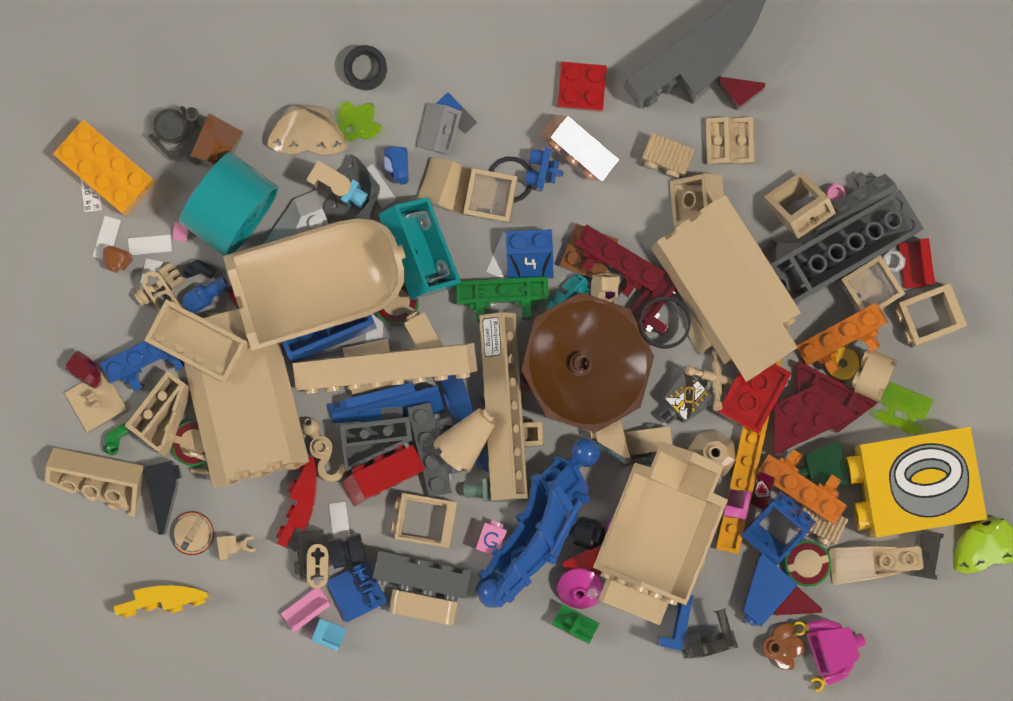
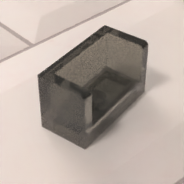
(930, 545)

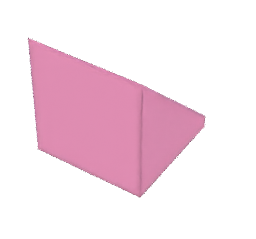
(180, 232)

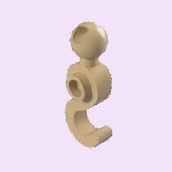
(321, 449)

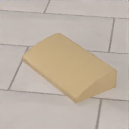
(197, 341)

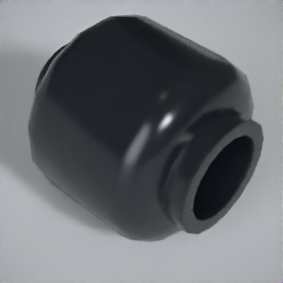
(587, 532)

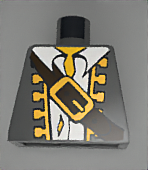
(685, 399)

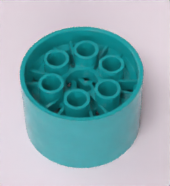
(228, 204)

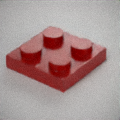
(582, 86)

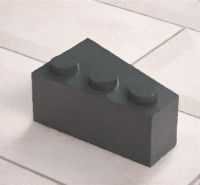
(371, 439)

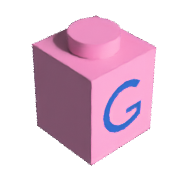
(491, 537)

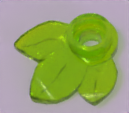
(359, 118)

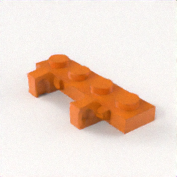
(859, 326)
(817, 498)

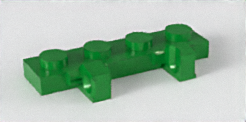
(487, 292)

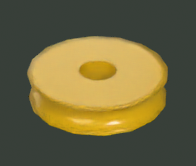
(852, 365)

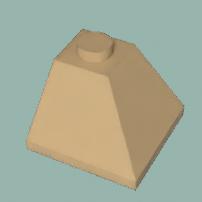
(693, 194)

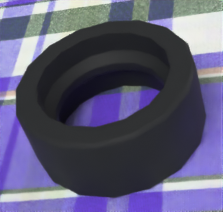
(365, 50)

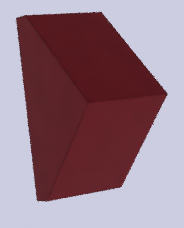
(740, 91)
(797, 603)

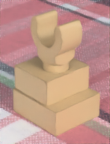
(229, 545)

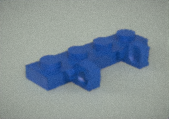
(130, 361)

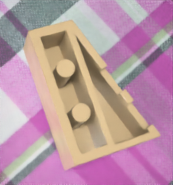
(161, 413)

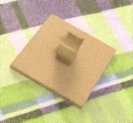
(97, 404)

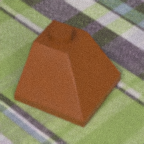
(215, 140)

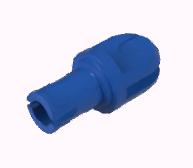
(203, 295)

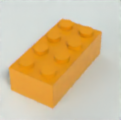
(104, 168)

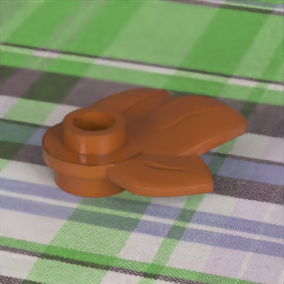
(787, 646)

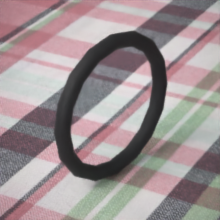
(518, 160)

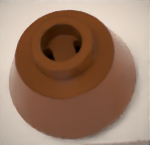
(116, 258)

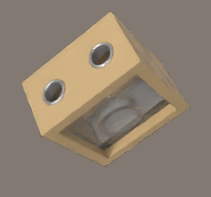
(490, 195)
(871, 285)

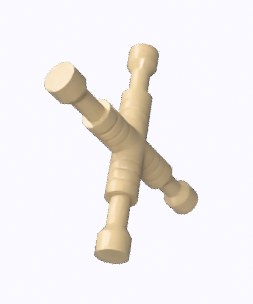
(715, 377)

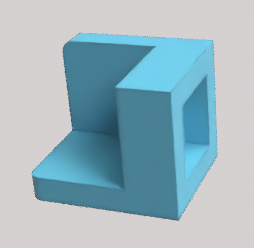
(329, 634)

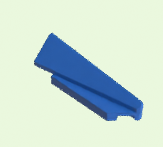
(398, 396)
(459, 408)

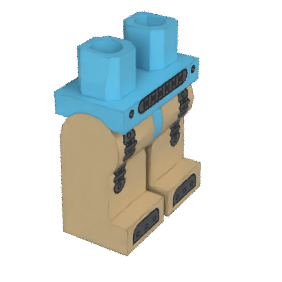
(338, 184)

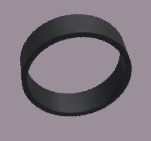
(662, 346)

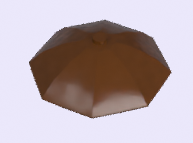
(587, 362)

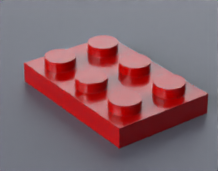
(753, 400)

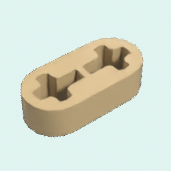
(311, 566)

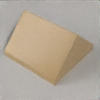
(446, 185)

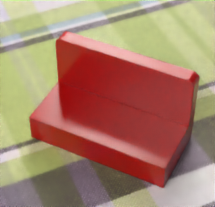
(918, 264)

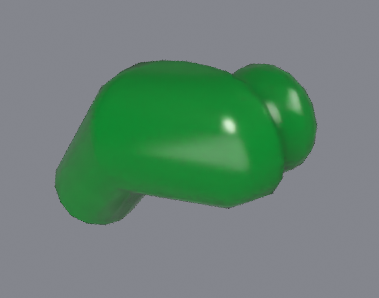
(113, 437)

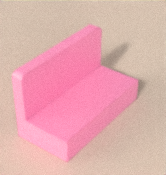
(306, 609)

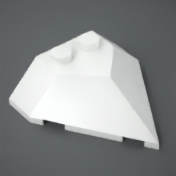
(301, 216)

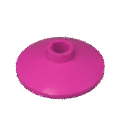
(580, 580)

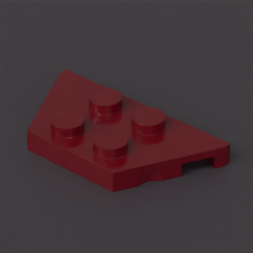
(858, 404)
(806, 416)

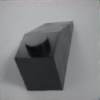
(163, 489)

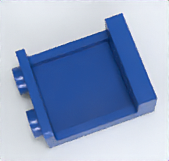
(679, 628)

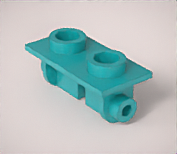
(573, 286)

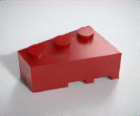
(382, 474)

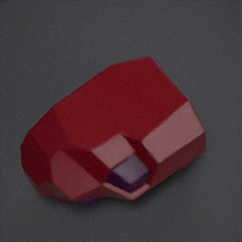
(84, 369)

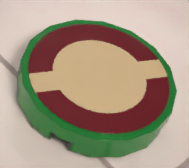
(400, 308)
(188, 439)
(808, 563)

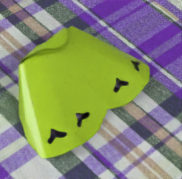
(984, 544)

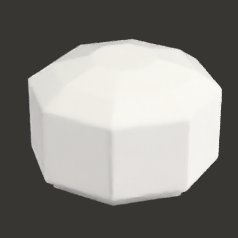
(894, 260)

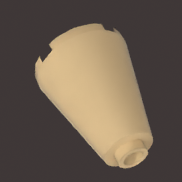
(466, 439)

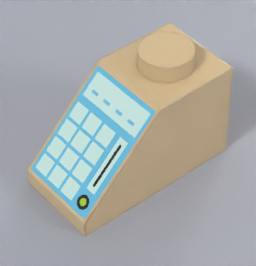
(613, 441)

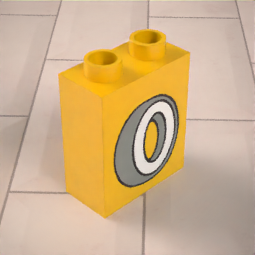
(917, 483)

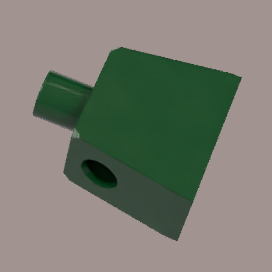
(823, 463)

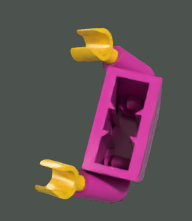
(832, 649)

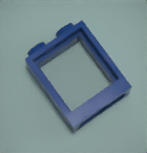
(767, 543)

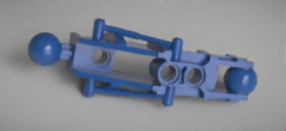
(542, 527)

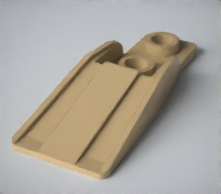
(872, 562)

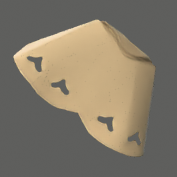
(307, 128)

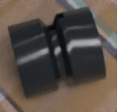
(347, 550)

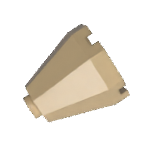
(720, 443)

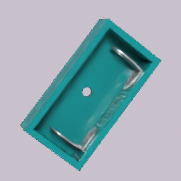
(423, 248)

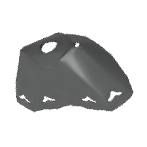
(368, 185)

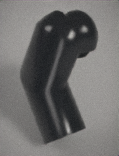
(197, 267)

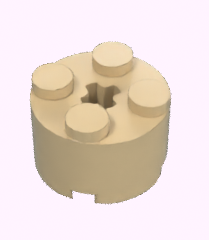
(874, 376)

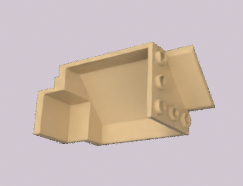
(660, 533)

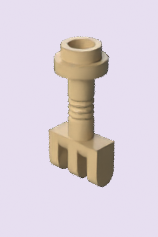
(142, 296)

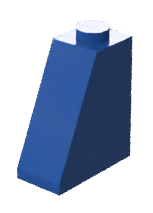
(766, 591)

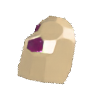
(605, 286)

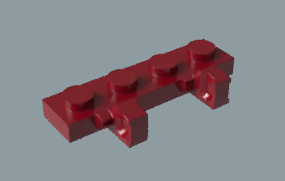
(634, 268)
(650, 319)

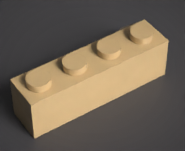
(96, 478)

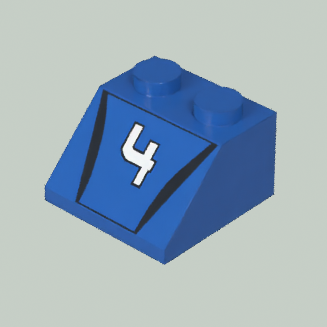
(529, 253)

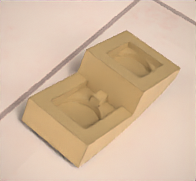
(647, 440)

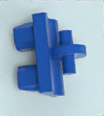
(538, 179)

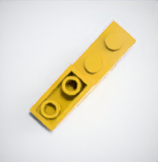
(170, 596)

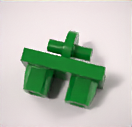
(575, 623)

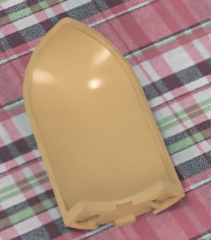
(315, 279)

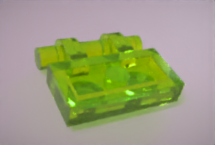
(905, 401)

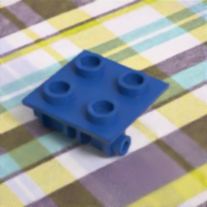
(356, 592)

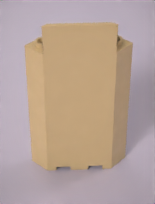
(730, 288)
(252, 418)

